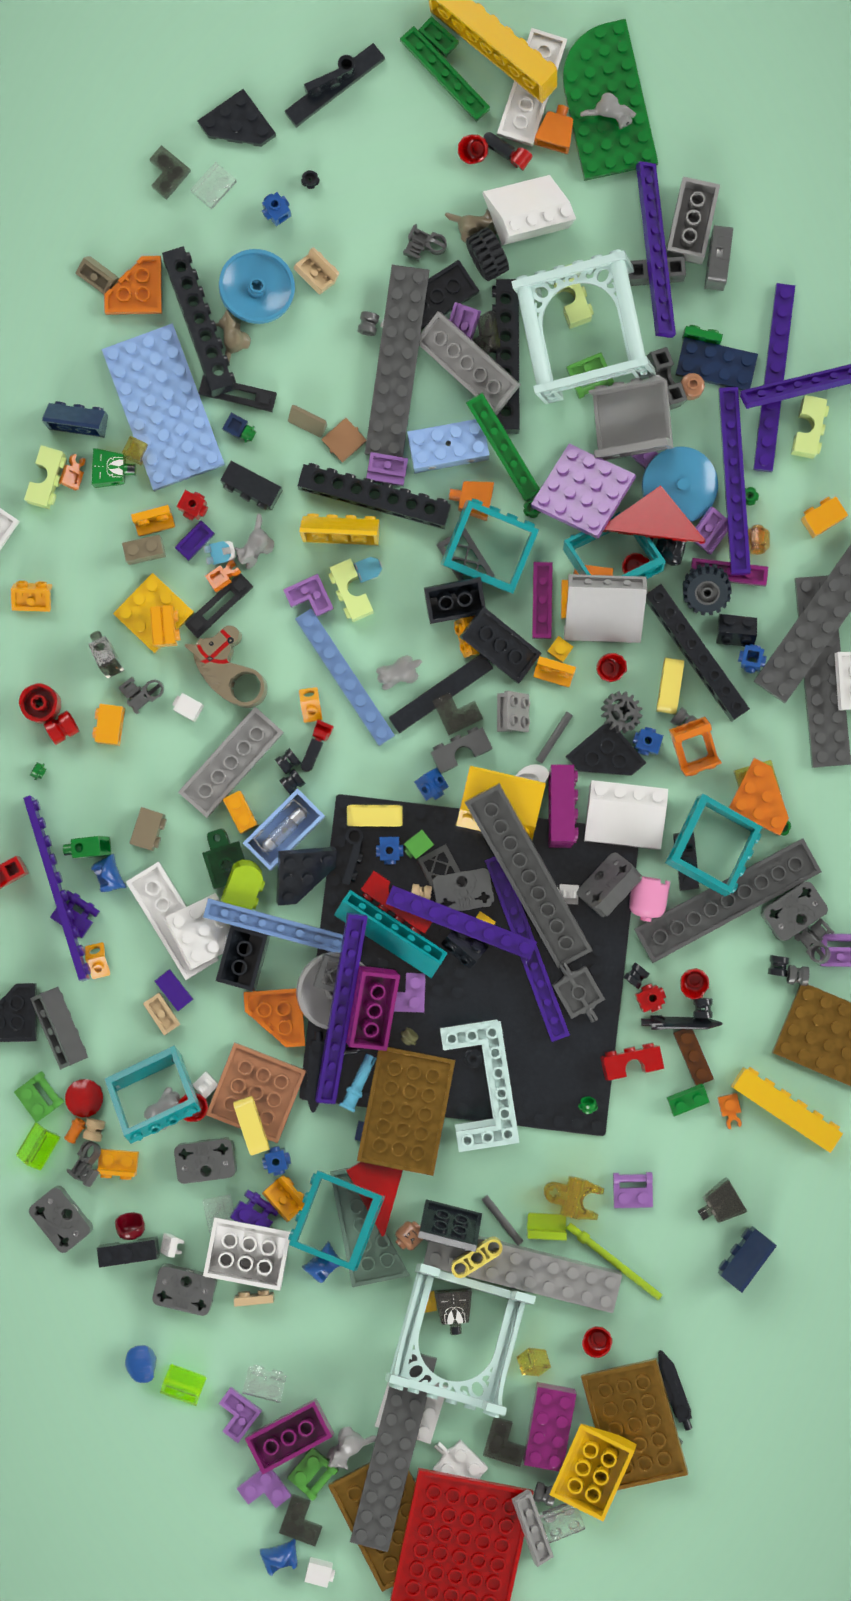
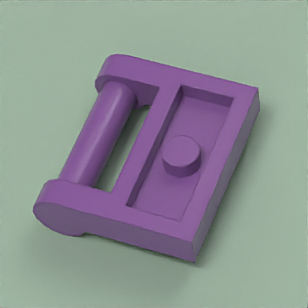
(839, 955)
(633, 1196)

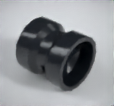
(284, 764)
(290, 783)
(778, 961)
(636, 975)
(703, 1003)

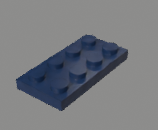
(717, 363)

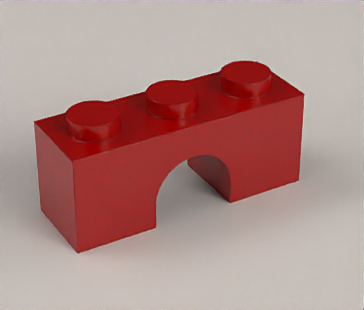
(615, 1063)

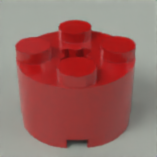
(44, 693)

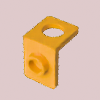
(310, 705)
(97, 962)

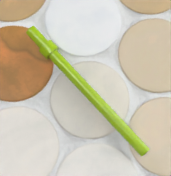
(584, 1238)

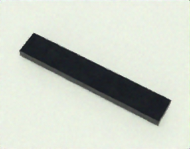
(306, 107)
(453, 683)

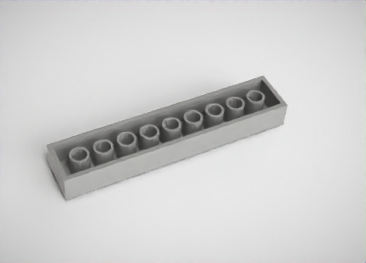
(537, 1273)

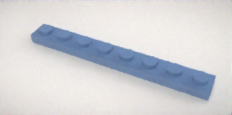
(345, 677)
(273, 925)

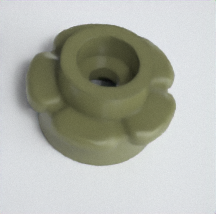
(409, 1037)

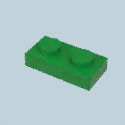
(438, 36)
(710, 336)
(688, 1099)

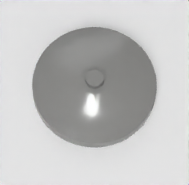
(314, 1001)

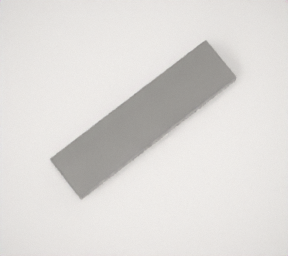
(532, 1527)

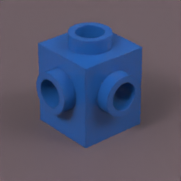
(276, 208)
(755, 652)
(654, 741)
(431, 784)
(386, 842)
(281, 1155)

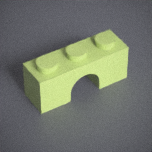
(579, 311)
(814, 411)
(43, 493)
(356, 606)

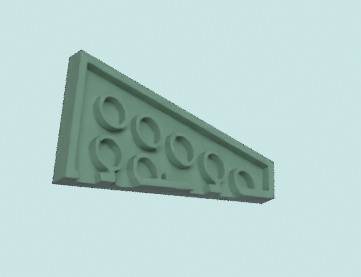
(380, 1258)

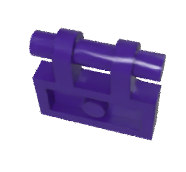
(80, 920)
(246, 1214)

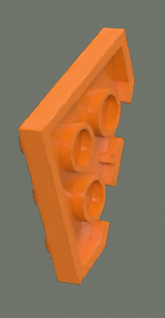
(137, 290)
(760, 798)
(278, 1014)

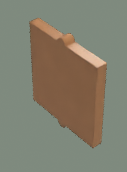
(344, 440)

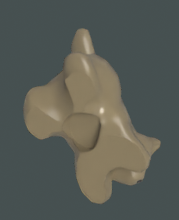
(471, 224)
(233, 337)

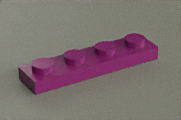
(757, 576)
(542, 600)

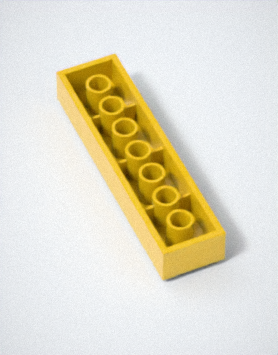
(498, 45)

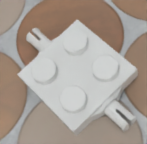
(460, 1461)

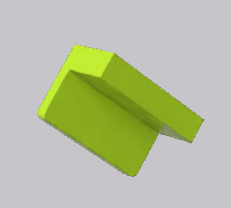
(546, 1226)

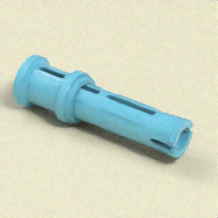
(354, 1092)

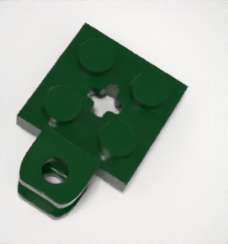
(218, 852)

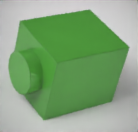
(418, 845)

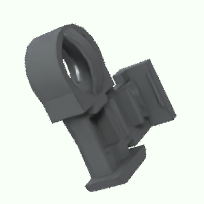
(422, 239)
(137, 696)
(813, 937)
(83, 1169)

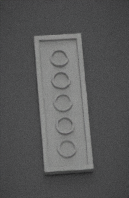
(467, 362)
(231, 762)

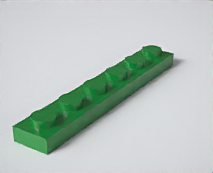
(445, 73)
(503, 446)

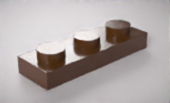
(693, 1056)

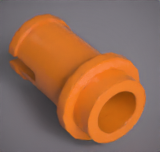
(75, 1130)

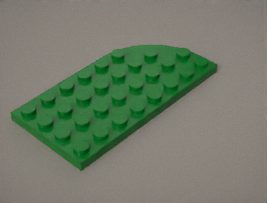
(598, 65)

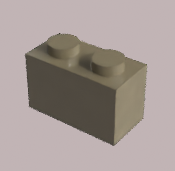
(144, 549)
(148, 829)

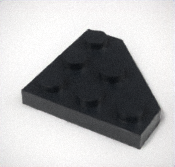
(237, 122)
(606, 753)
(301, 871)
(18, 1015)

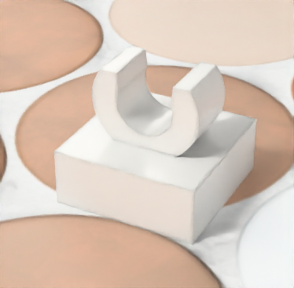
(569, 893)
(205, 1085)
(169, 1245)

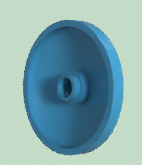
(256, 286)
(685, 477)

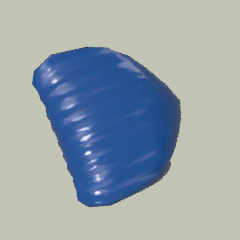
(108, 874)
(319, 1267)
(141, 1363)
(279, 1557)

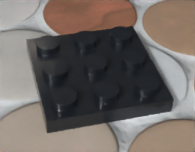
(450, 1225)

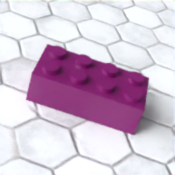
(561, 806)
(373, 1008)
(549, 1426)
(289, 1436)

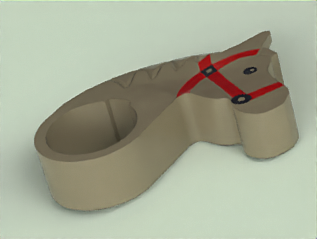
(214, 663)

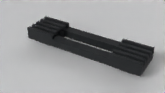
(264, 398)
(199, 625)

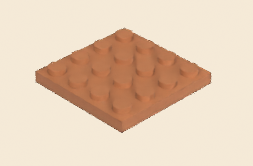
(263, 1077)

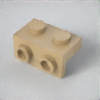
(317, 271)

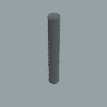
(554, 737)
(502, 1220)

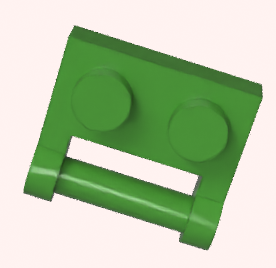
(591, 363)
(34, 1101)
(306, 1470)

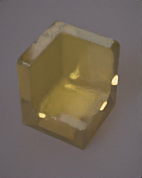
(135, 450)
(533, 1362)

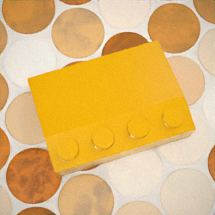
(340, 530)
(522, 793)
(593, 1470)

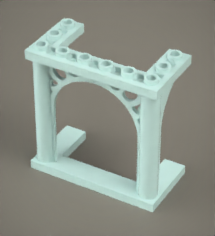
(528, 290)
(503, 1126)
(492, 1394)

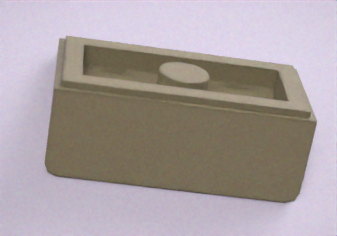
(96, 274)
(307, 421)

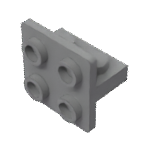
(513, 712)

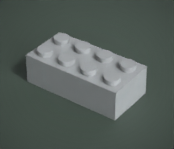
(692, 220)

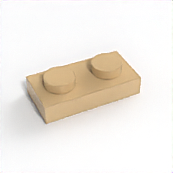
(161, 1013)
(262, 1297)

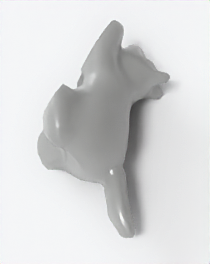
(609, 107)
(256, 544)
(401, 671)
(168, 1100)
(349, 1444)

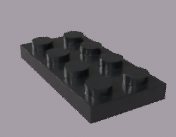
(445, 289)
(500, 645)

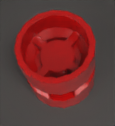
(61, 727)

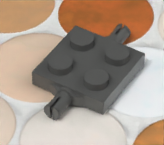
(578, 992)

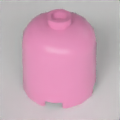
(649, 898)

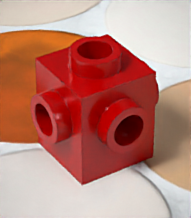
(188, 500)
(643, 998)

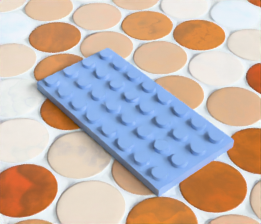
(163, 406)

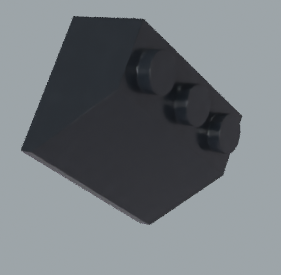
(454, 600)
(243, 958)

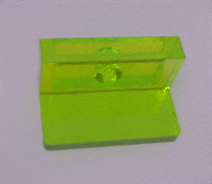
(37, 1146)
(183, 1384)

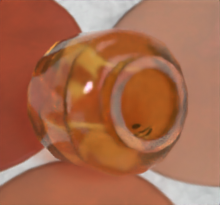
(758, 539)

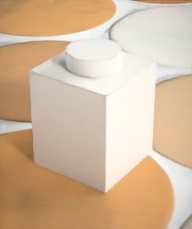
(187, 707)
(319, 1572)

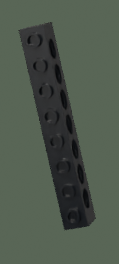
(179, 258)
(505, 289)
(381, 504)
(696, 653)

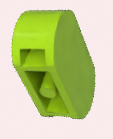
(244, 884)

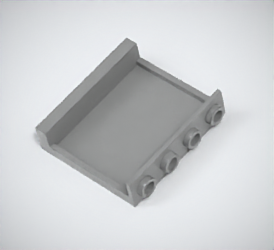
(632, 418)
(605, 608)

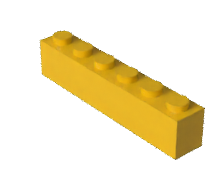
(787, 1110)

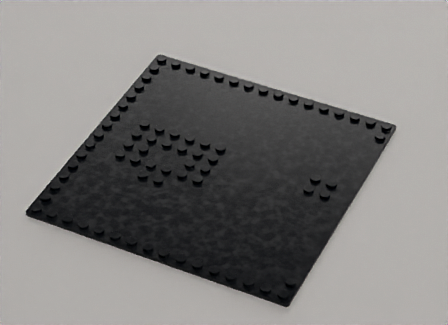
(543, 1074)

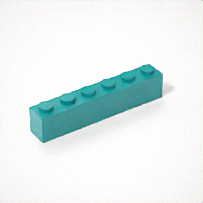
(394, 935)

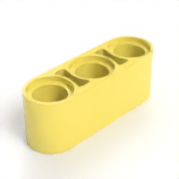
(670, 685)
(375, 815)
(251, 1125)
(471, 1265)

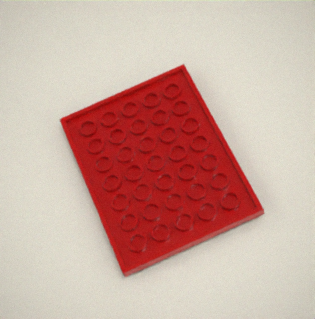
(459, 1540)

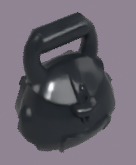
(671, 550)

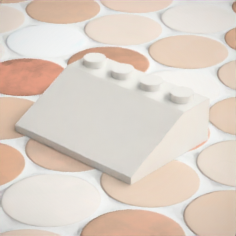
(528, 209)
(626, 814)
(247, 1254)

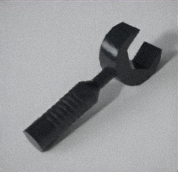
(351, 1050)

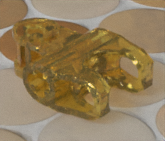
(572, 1197)

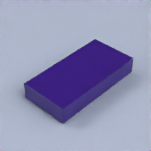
(194, 540)
(174, 990)

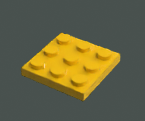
(136, 609)

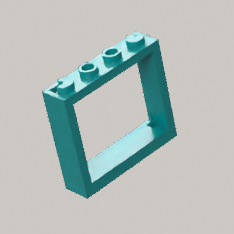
(494, 512)
(647, 570)
(686, 831)
(140, 1071)
(365, 1232)

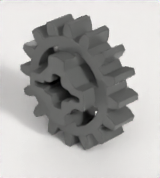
(615, 712)

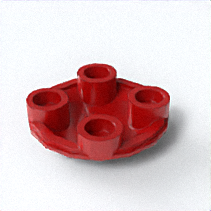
(84, 1098)

